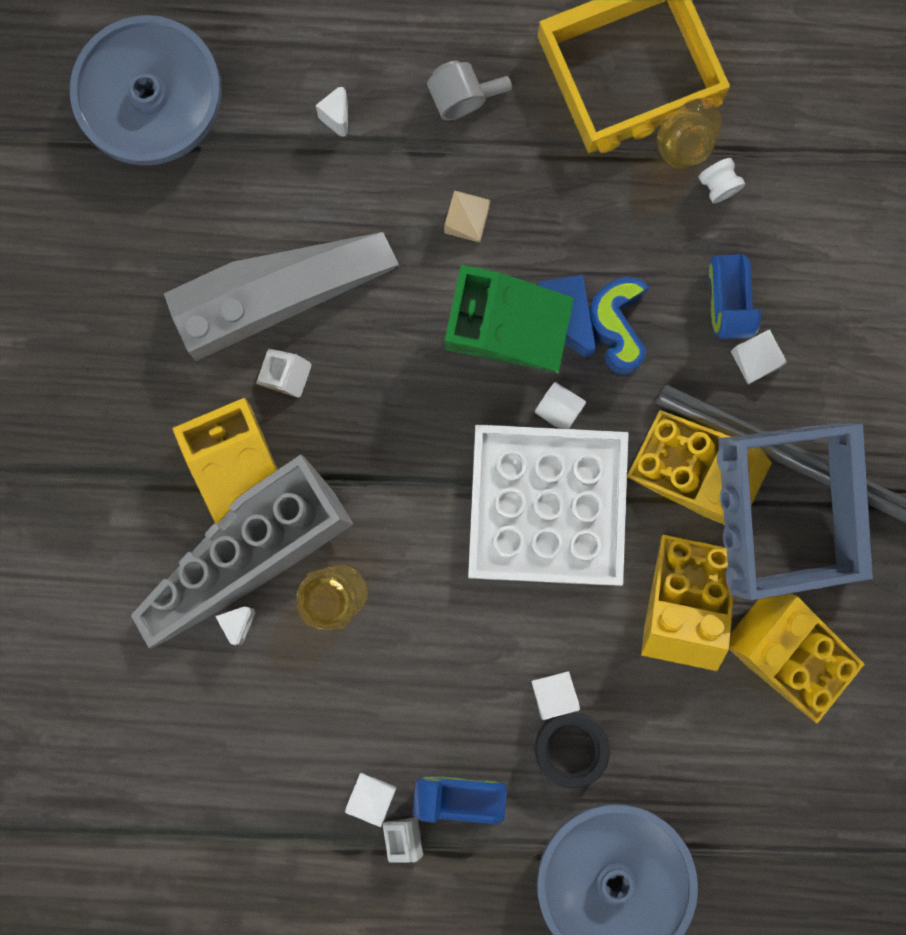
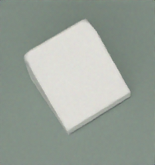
(284, 372)
(555, 695)

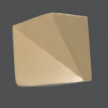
(467, 216)

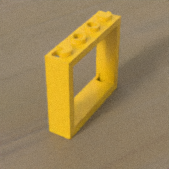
(602, 12)

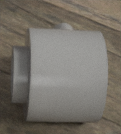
(458, 90)

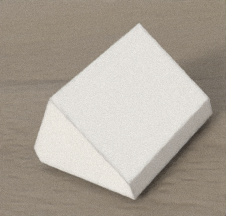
(334, 111)
(560, 407)
(236, 624)
(403, 840)

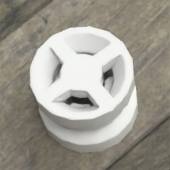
(722, 180)

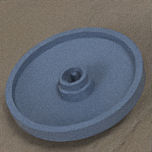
(126, 66)
(620, 840)

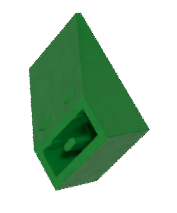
(508, 320)

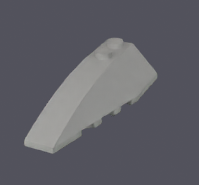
(270, 289)
(250, 545)

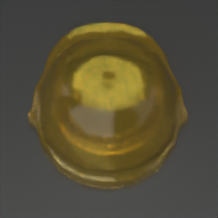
(689, 134)
(331, 597)

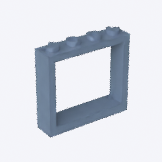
(848, 509)

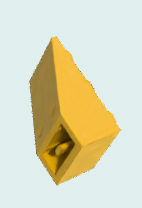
(225, 454)
(682, 465)
(689, 605)
(795, 653)

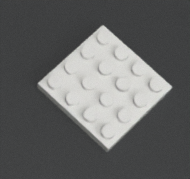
(548, 505)

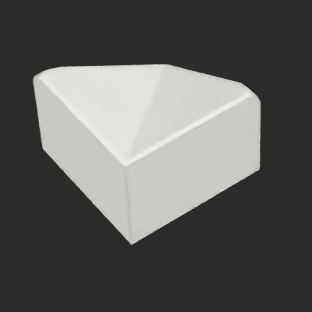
(758, 356)
(370, 799)

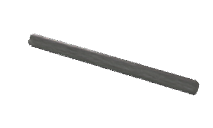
(784, 453)

